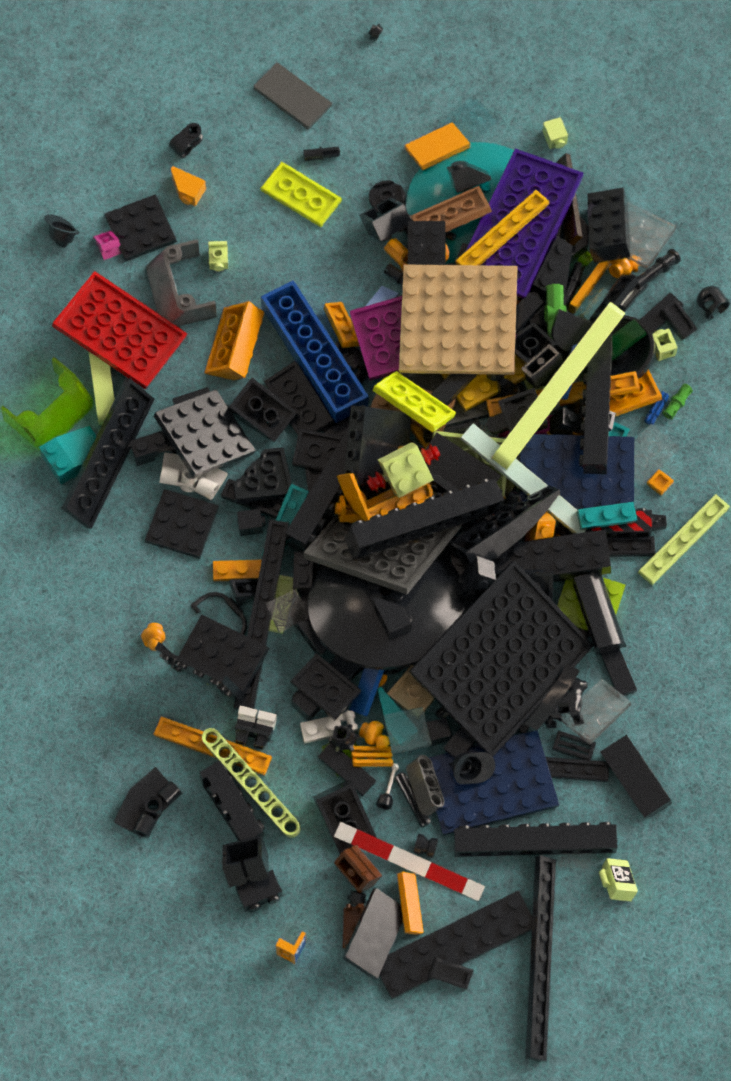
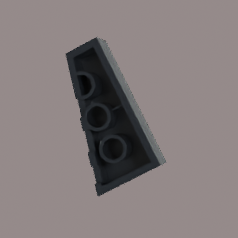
(230, 802)

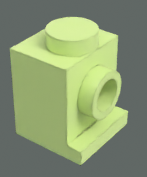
(218, 255)
(669, 348)

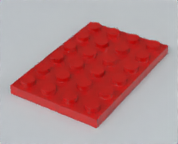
(119, 330)

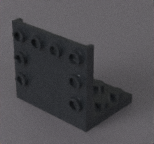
(218, 657)

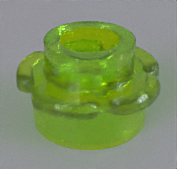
(586, 258)

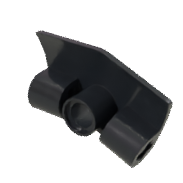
(135, 810)

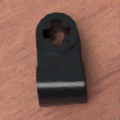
(186, 140)

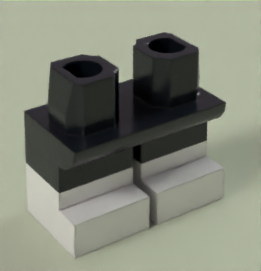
(246, 726)

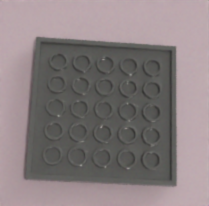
(392, 568)

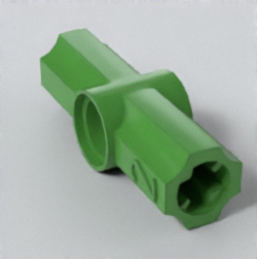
(555, 301)

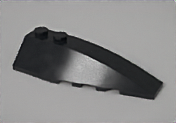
(505, 529)

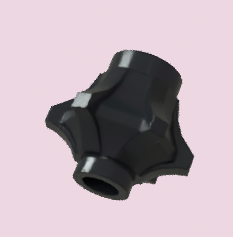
(344, 738)

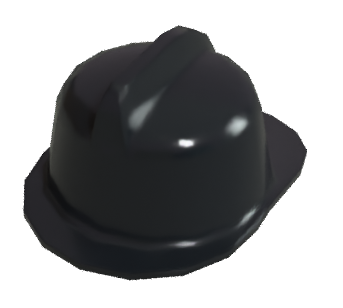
(60, 230)
(472, 767)

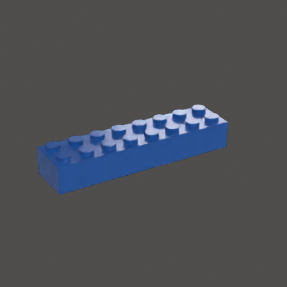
(314, 350)

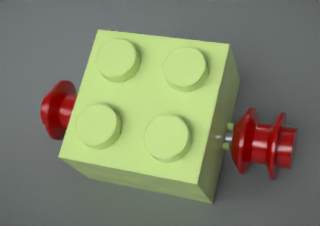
(404, 469)

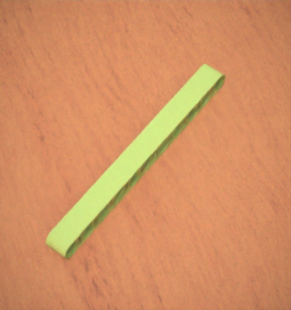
(558, 386)

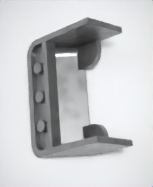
(174, 307)

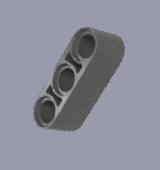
(425, 785)

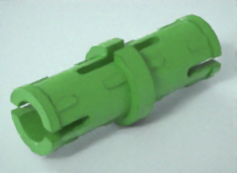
(677, 401)

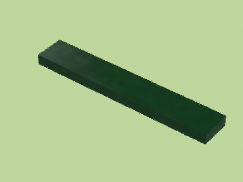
(621, 341)

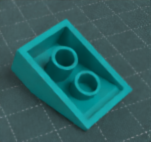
(67, 453)

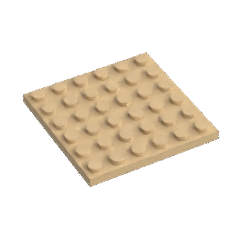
(458, 319)

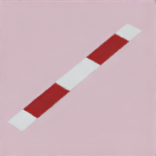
(409, 861)

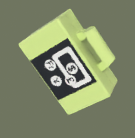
(618, 879)

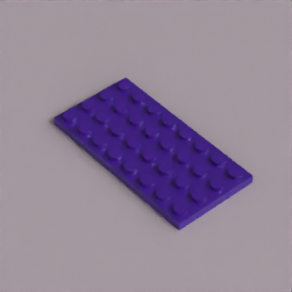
(529, 245)

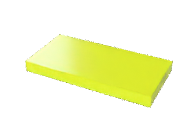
(301, 194)
(414, 401)

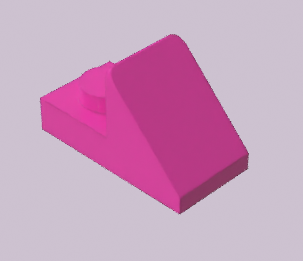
(108, 244)

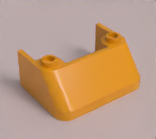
(381, 503)

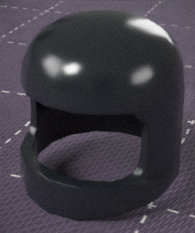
(712, 293)

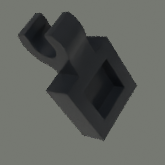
(351, 355)

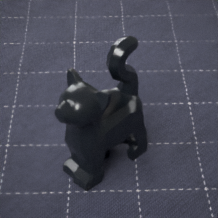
(570, 703)

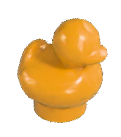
(622, 266)
(152, 635)
(373, 735)

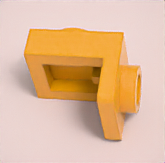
(345, 512)

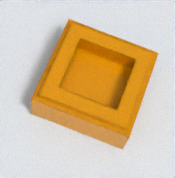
(660, 482)

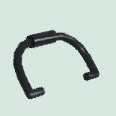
(229, 601)

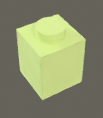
(555, 133)

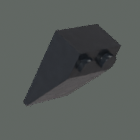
(261, 410)
(344, 806)

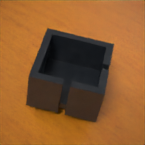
(393, 219)
(245, 861)

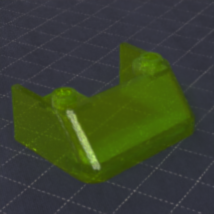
(59, 415)

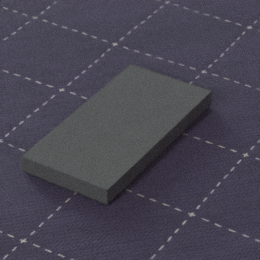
(292, 96)

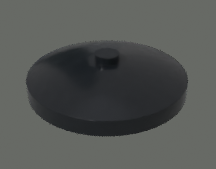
(638, 356)

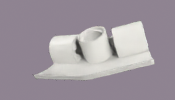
(176, 474)

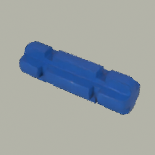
(656, 409)

